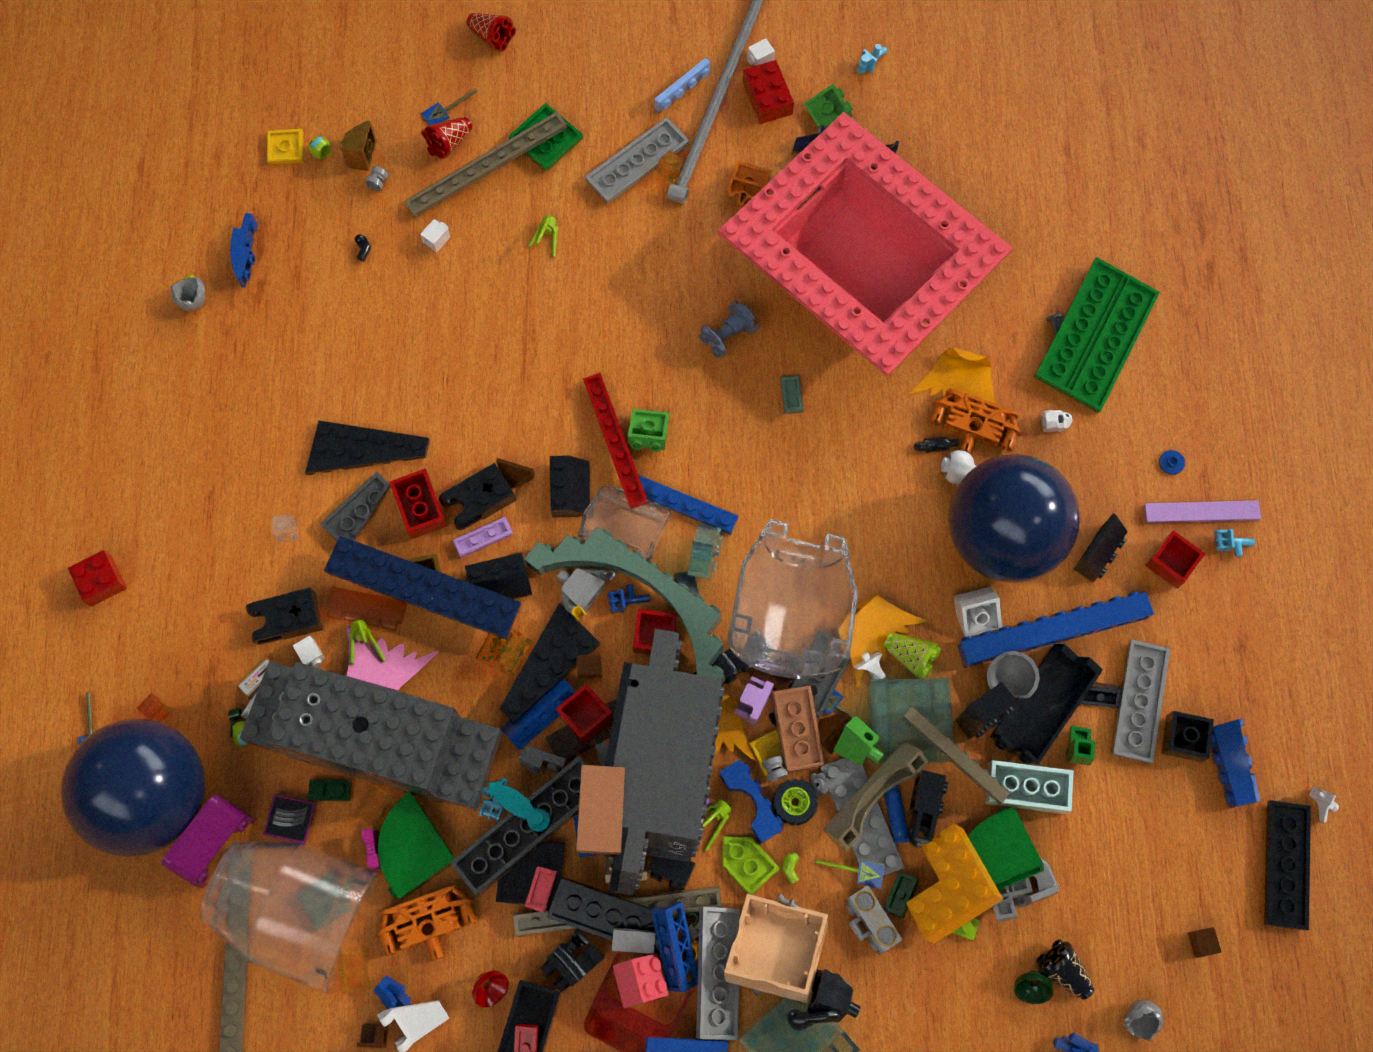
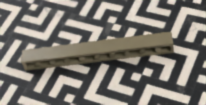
(956, 756)

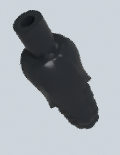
(936, 444)

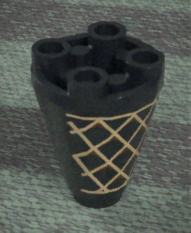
(1065, 969)

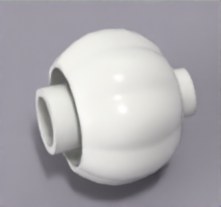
(957, 466)

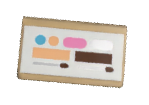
(251, 683)

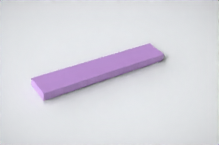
(1202, 512)

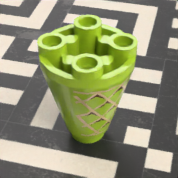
(913, 653)

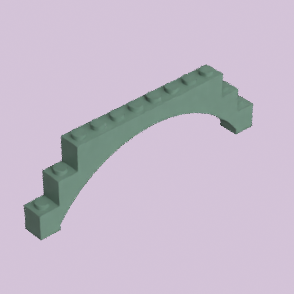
(605, 552)

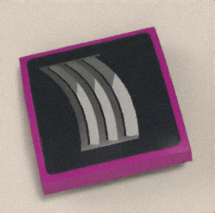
(289, 819)

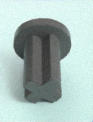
(1055, 321)

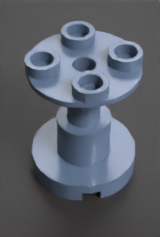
(740, 319)

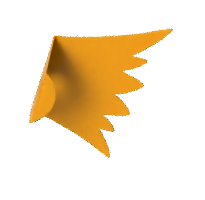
(961, 372)
(873, 624)
(731, 728)

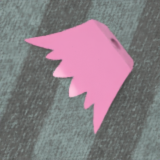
(387, 674)

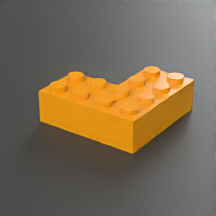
(963, 886)

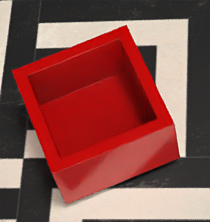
(1175, 559)
(97, 578)
(645, 628)
(584, 714)

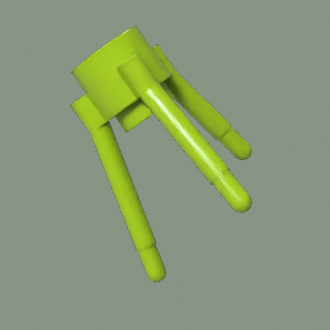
(546, 227)
(360, 633)
(719, 811)

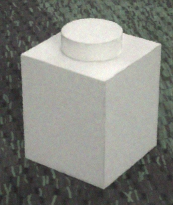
(760, 53)
(435, 235)
(309, 652)

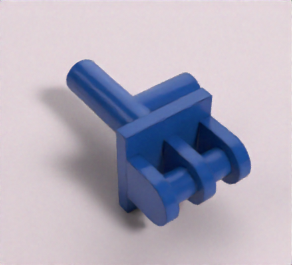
(623, 601)

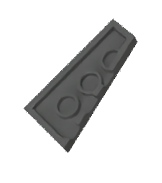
(356, 510)

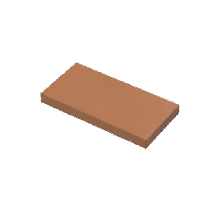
(797, 728)
(600, 810)

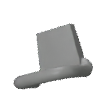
(1046, 887)

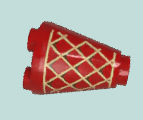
(492, 29)
(446, 136)

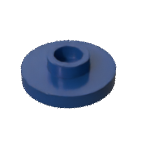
(1172, 462)

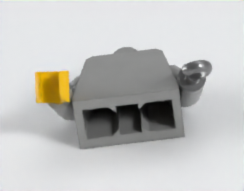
(582, 588)

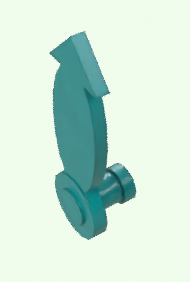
(519, 806)

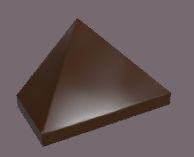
(515, 473)
(831, 729)

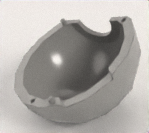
(1016, 672)

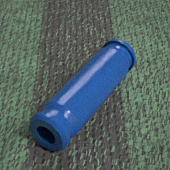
(896, 815)

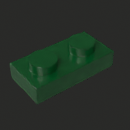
(329, 790)
(901, 892)

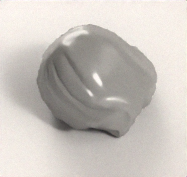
(189, 294)
(1143, 1019)

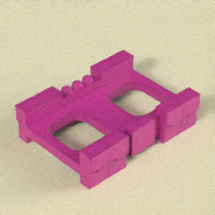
(371, 839)

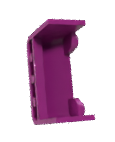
(204, 839)

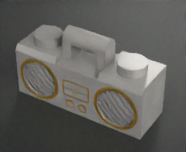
(878, 925)

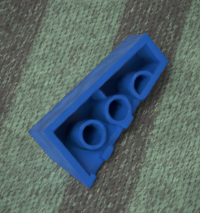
(1234, 764)

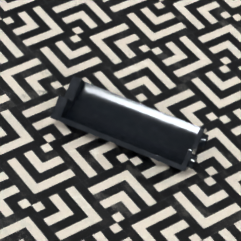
(1040, 718)

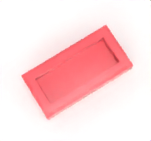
(541, 889)

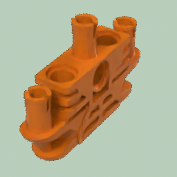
(984, 415)
(422, 908)

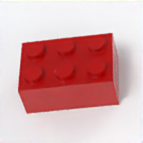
(768, 91)
(418, 503)

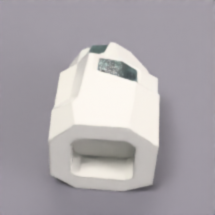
(1055, 421)

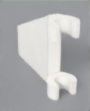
(414, 1021)

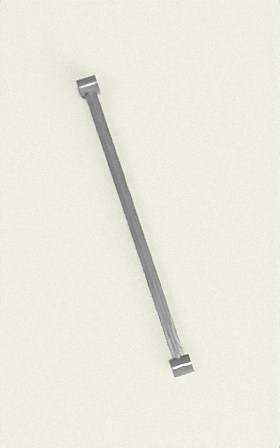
(679, 191)

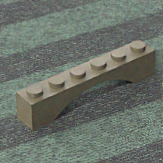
(900, 766)

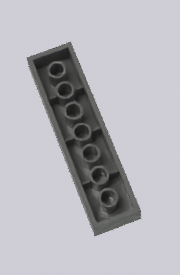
(513, 839)

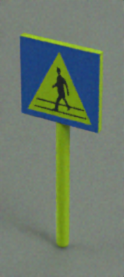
(868, 873)

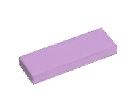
(483, 537)

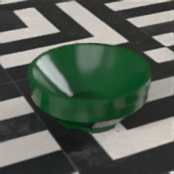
(1033, 992)

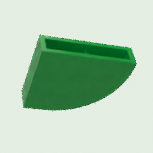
(410, 848)
(1006, 848)

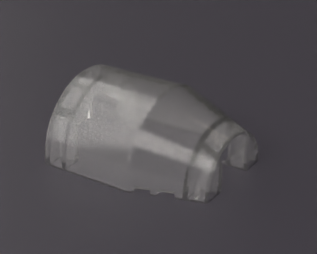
(794, 605)
(286, 907)

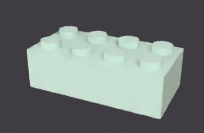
(1033, 787)

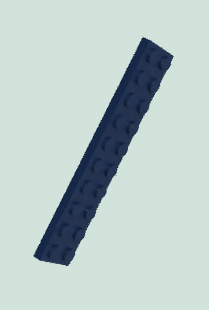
(423, 587)

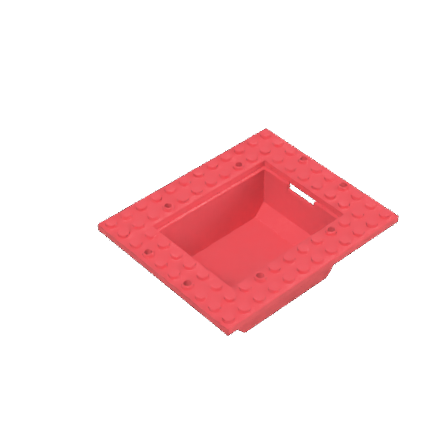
(867, 244)

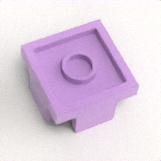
(753, 700)

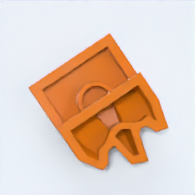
(747, 181)

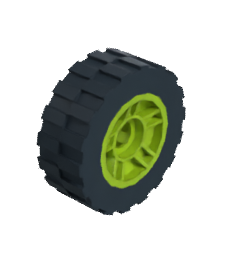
(806, 798)

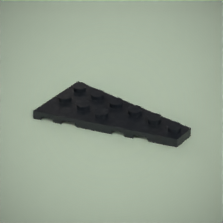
(356, 447)
(549, 662)

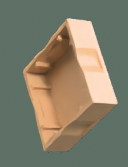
(776, 948)

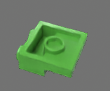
(828, 106)
(648, 430)

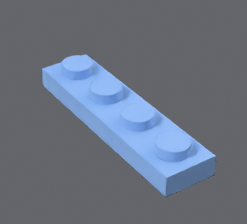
(683, 84)

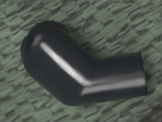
(364, 246)

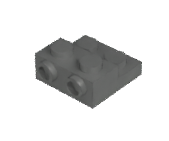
(537, 761)

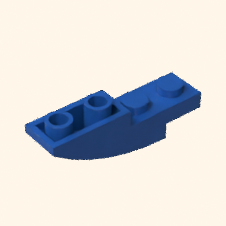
(240, 249)

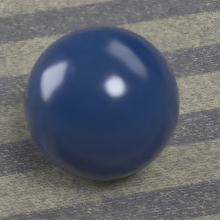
(1014, 518)
(133, 787)

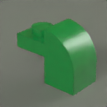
(1080, 747)

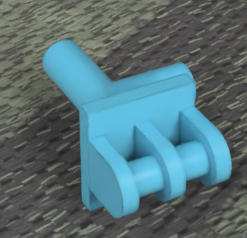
(868, 61)
(1226, 541)
(492, 805)

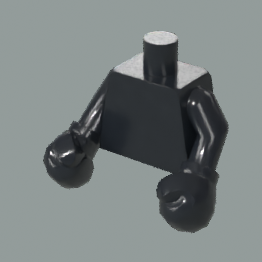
(828, 1002)

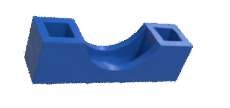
(737, 778)

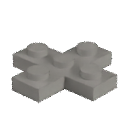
(1005, 909)

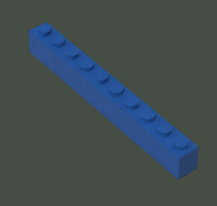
(1055, 629)

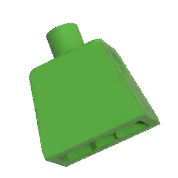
(858, 743)

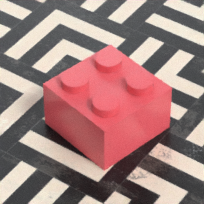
(640, 980)

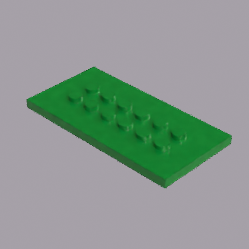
(1097, 334)

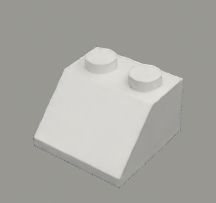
(978, 612)

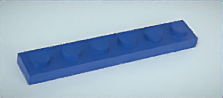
(688, 505)

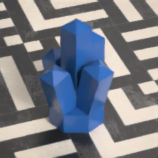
(391, 993)
(1074, 1043)

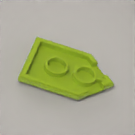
(747, 862)

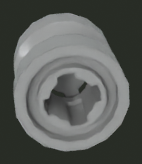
(376, 179)
(774, 768)

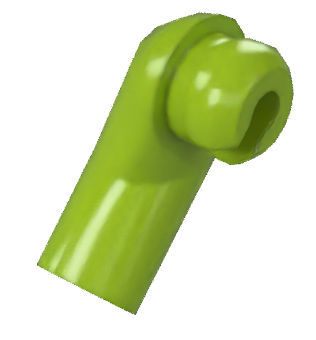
(789, 865)

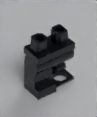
(568, 965)

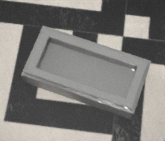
(633, 940)

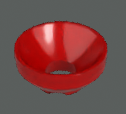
(493, 991)

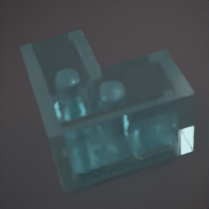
(704, 549)

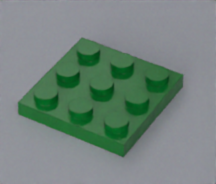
(556, 147)

